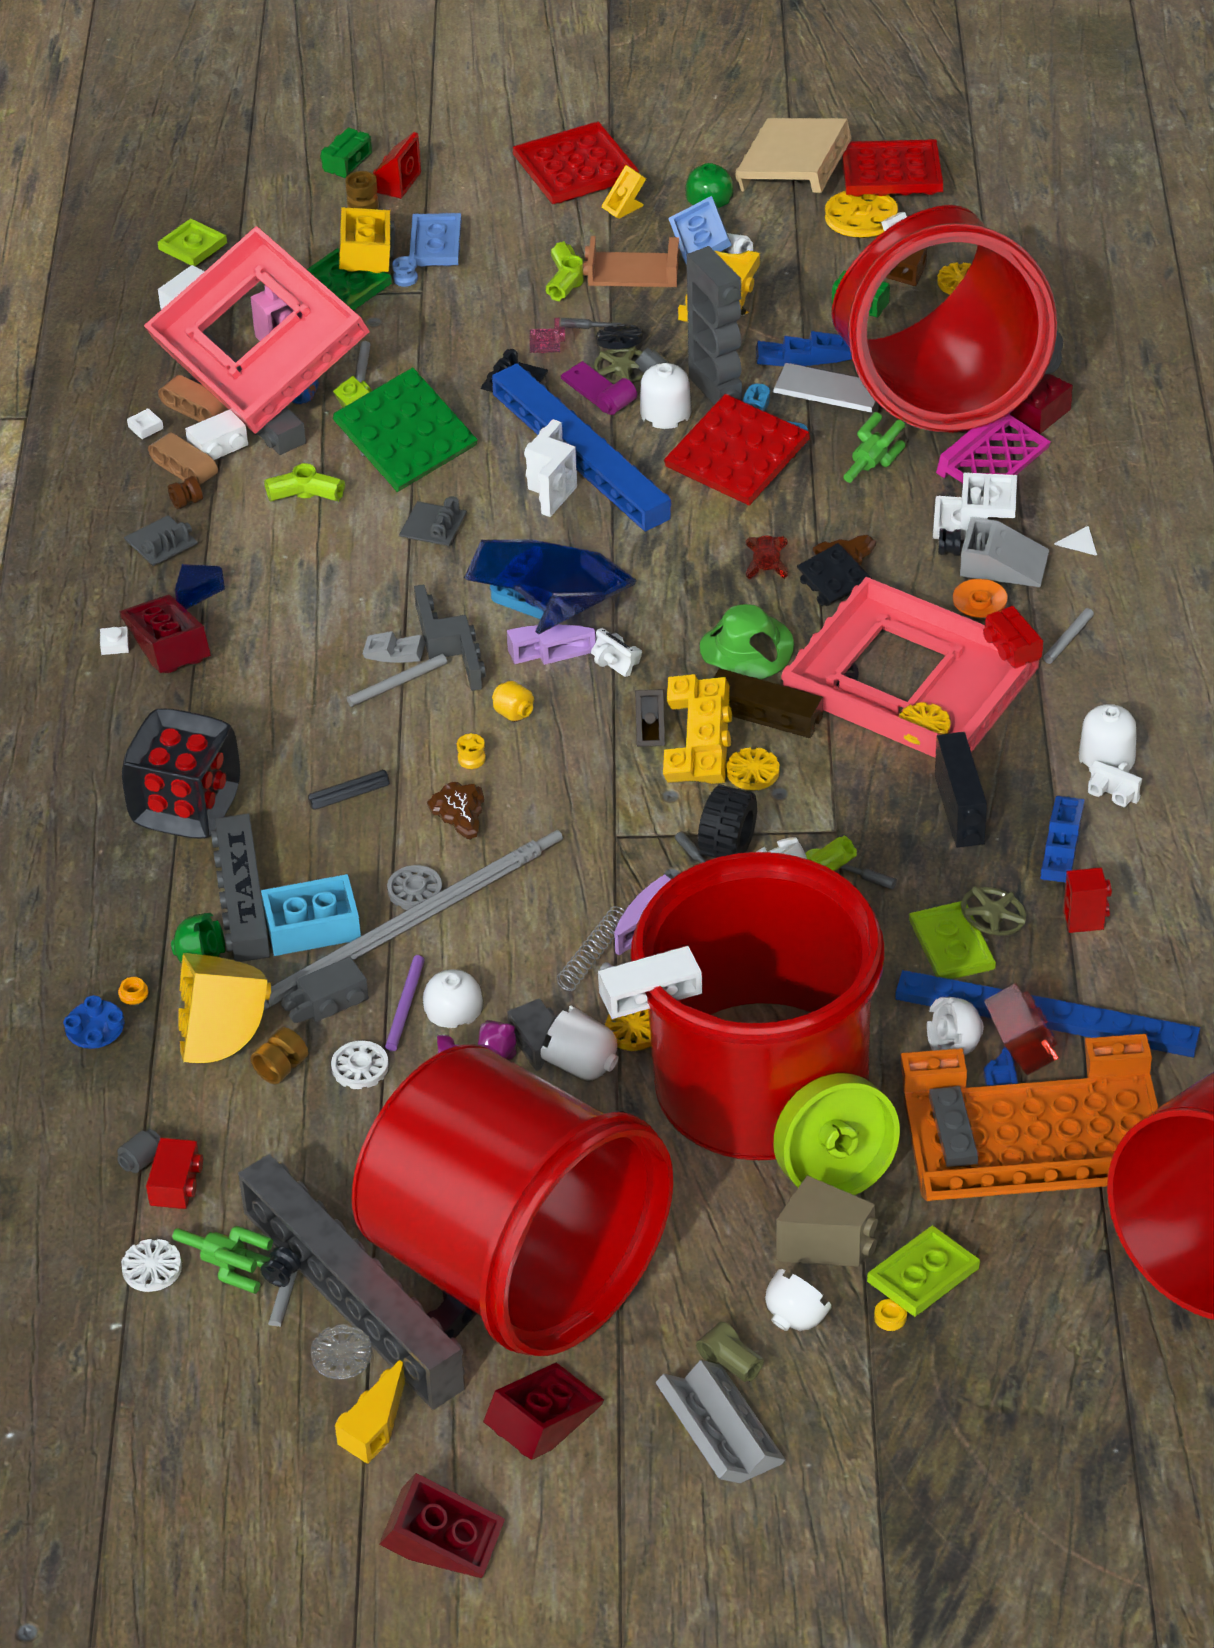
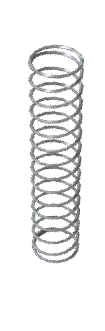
(590, 947)

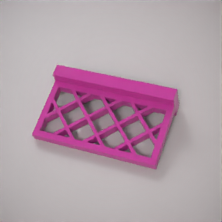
(977, 441)

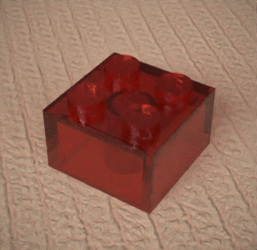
(1022, 1028)

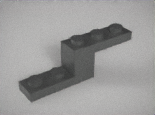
(449, 637)

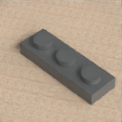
(953, 1126)

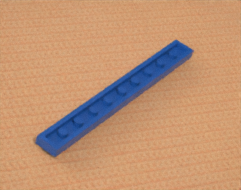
(1061, 1015)

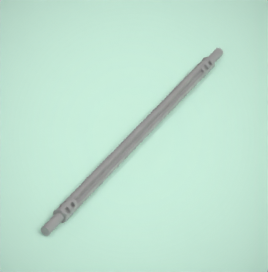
(419, 912)

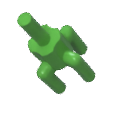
(875, 447)
(230, 1253)

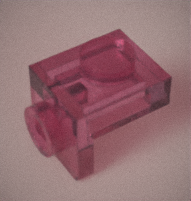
(547, 339)

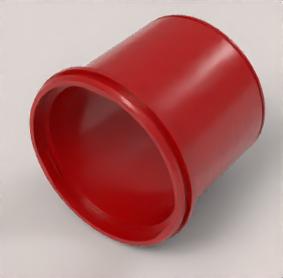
(764, 935)
(513, 1196)

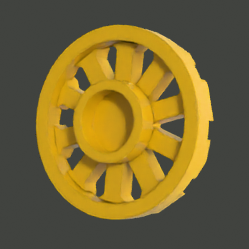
(951, 276)
(929, 721)
(753, 769)
(632, 1029)

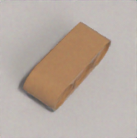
(190, 399)
(182, 458)

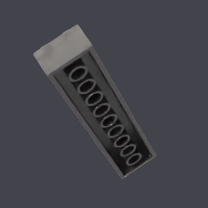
(353, 1281)

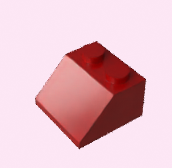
(399, 168)

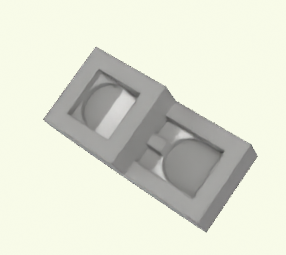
(387, 648)

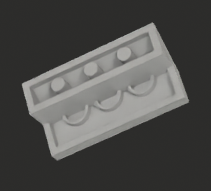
(825, 387)
(721, 1422)

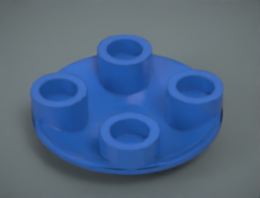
(94, 1023)

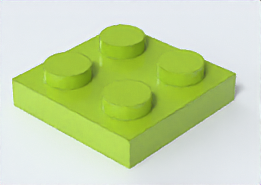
(192, 242)

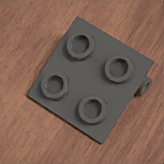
(434, 522)
(161, 539)

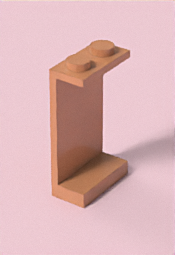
(632, 268)

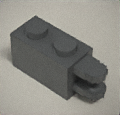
(326, 992)

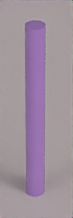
(404, 1003)

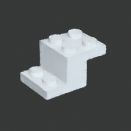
(551, 467)
(981, 498)

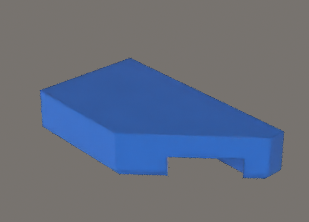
(1001, 1070)

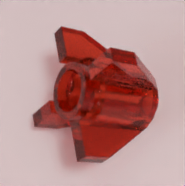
(766, 555)

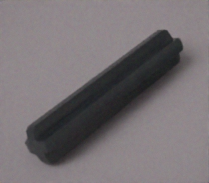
(348, 789)

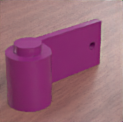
(599, 390)

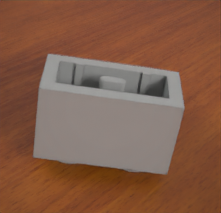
(1001, 554)

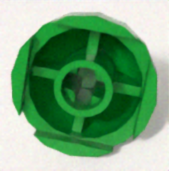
(709, 181)
(198, 936)

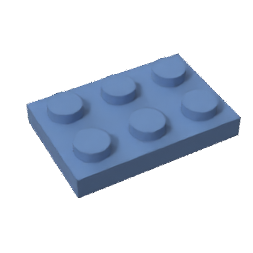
(699, 228)
(435, 239)

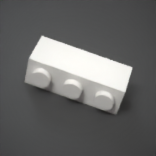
(625, 985)

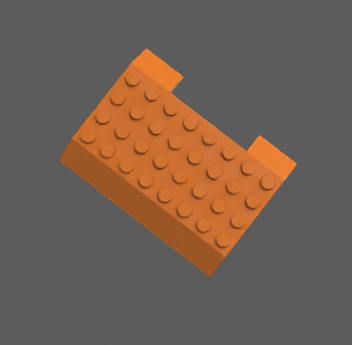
(1034, 1131)

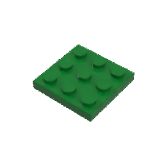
(350, 287)

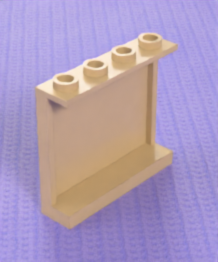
(795, 151)

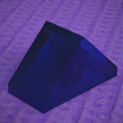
(198, 583)

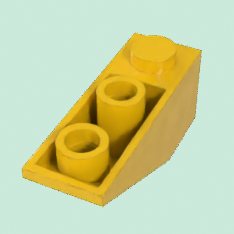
(371, 1420)

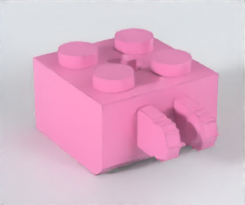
(268, 312)

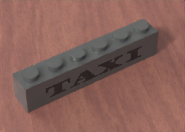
(242, 888)

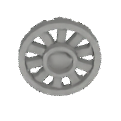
(413, 885)

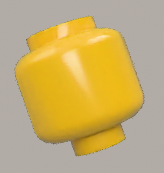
(513, 701)

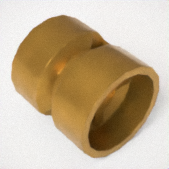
(362, 190)
(279, 1055)

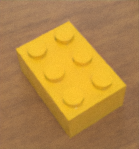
(364, 240)

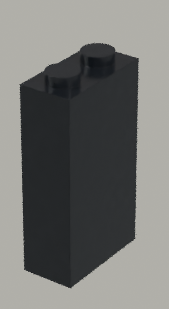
(960, 789)

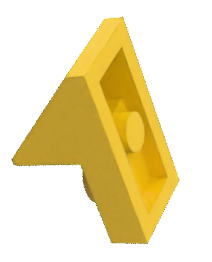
(622, 196)

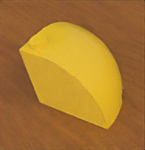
(221, 1006)

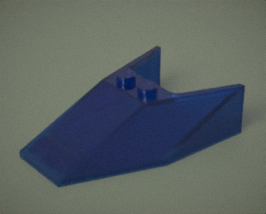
(549, 576)

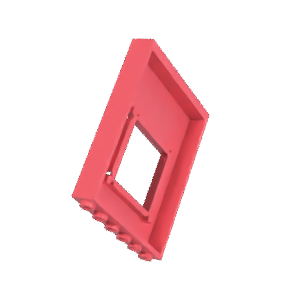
(285, 358)
(967, 682)

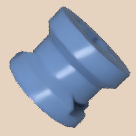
(404, 271)

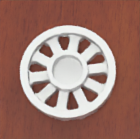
(359, 1064)
(151, 1265)

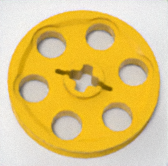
(859, 213)

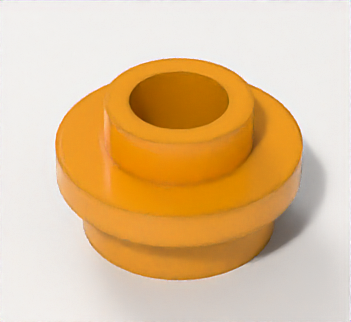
(133, 991)

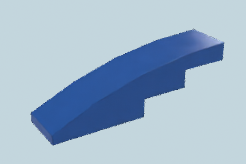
(817, 350)
(1062, 838)

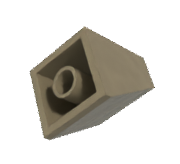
(825, 1227)

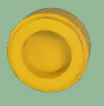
(889, 1315)

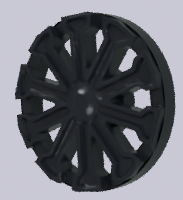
(619, 337)

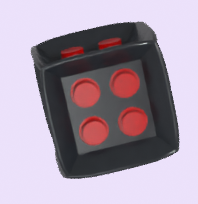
(181, 773)

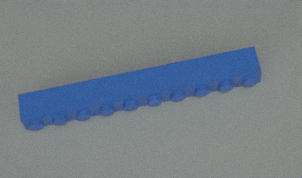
(594, 456)

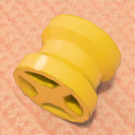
(471, 751)

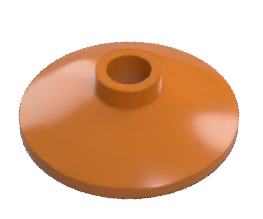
(979, 597)

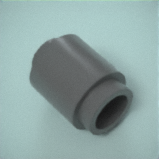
(649, 358)
(138, 1151)

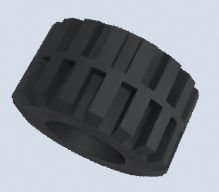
(727, 822)

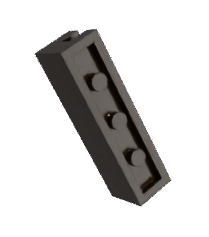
(773, 704)

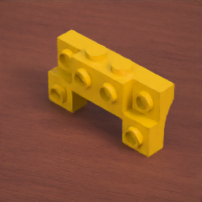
(744, 266)
(706, 729)

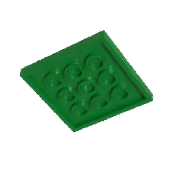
(405, 429)

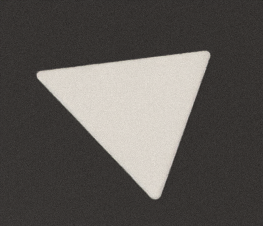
(1079, 541)

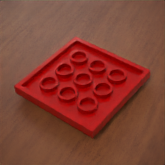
(573, 162)
(892, 167)
(737, 449)

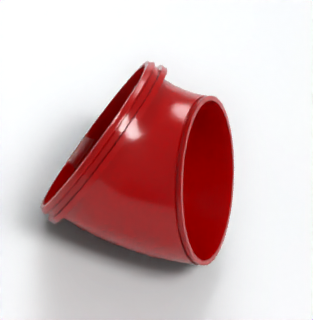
(973, 352)
(1165, 1197)

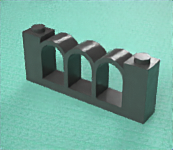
(712, 325)

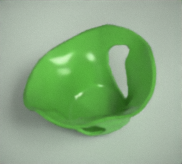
(732, 646)

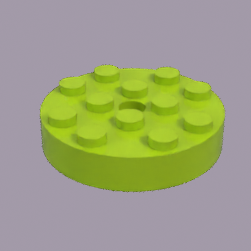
(837, 1133)

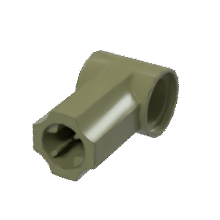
(723, 1346)

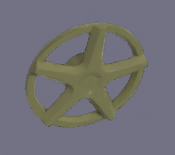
(620, 365)
(993, 911)

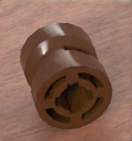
(185, 492)

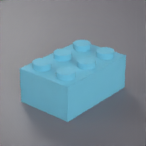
(310, 915)

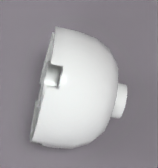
(452, 998)
(954, 1025)
(794, 1303)

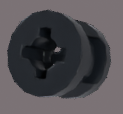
(949, 542)
(280, 1266)

